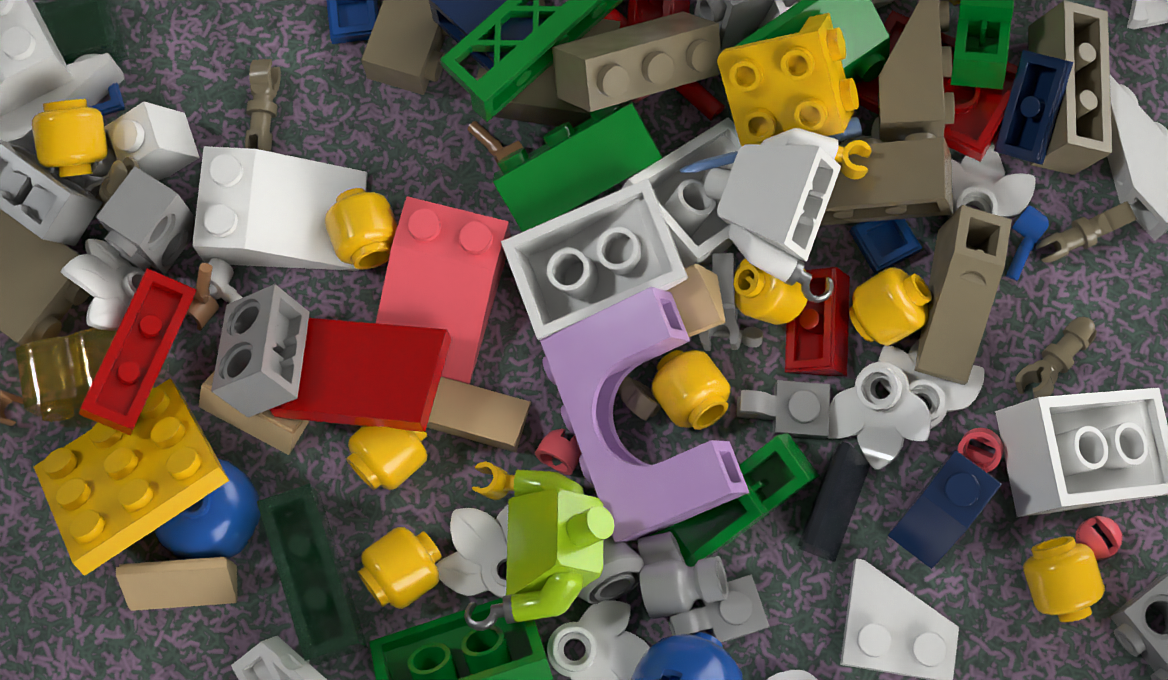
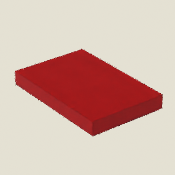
(977, 109)
(368, 374)

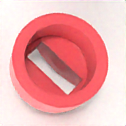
(559, 447)
(984, 459)
(1091, 538)

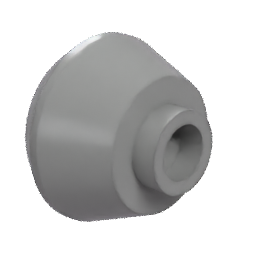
(618, 576)

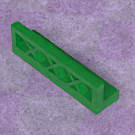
(526, 57)

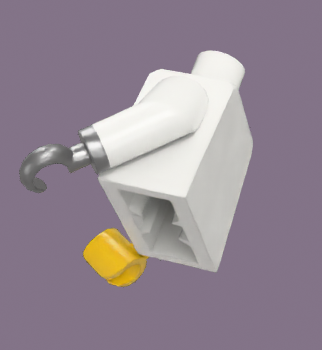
(779, 199)

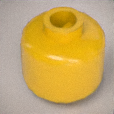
(69, 137)
(361, 228)
(765, 296)
(890, 306)
(691, 389)
(386, 455)
(400, 567)
(1063, 578)

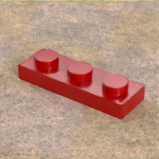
(138, 352)

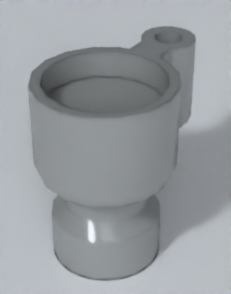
(670, 584)

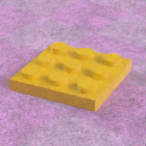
(121, 486)

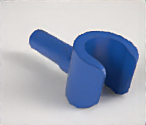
(1031, 226)

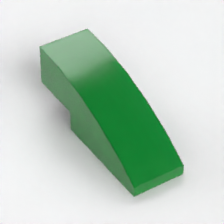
(982, 43)
(772, 478)

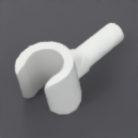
(220, 279)

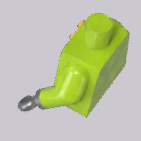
(550, 543)

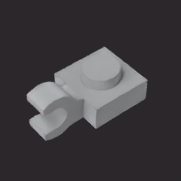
(724, 266)
(795, 408)
(727, 618)

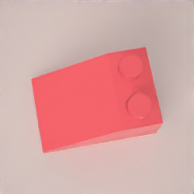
(445, 277)

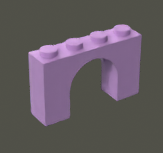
(588, 368)

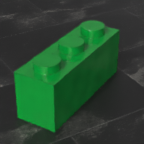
(575, 164)

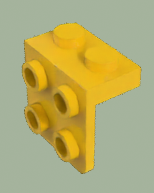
(790, 83)

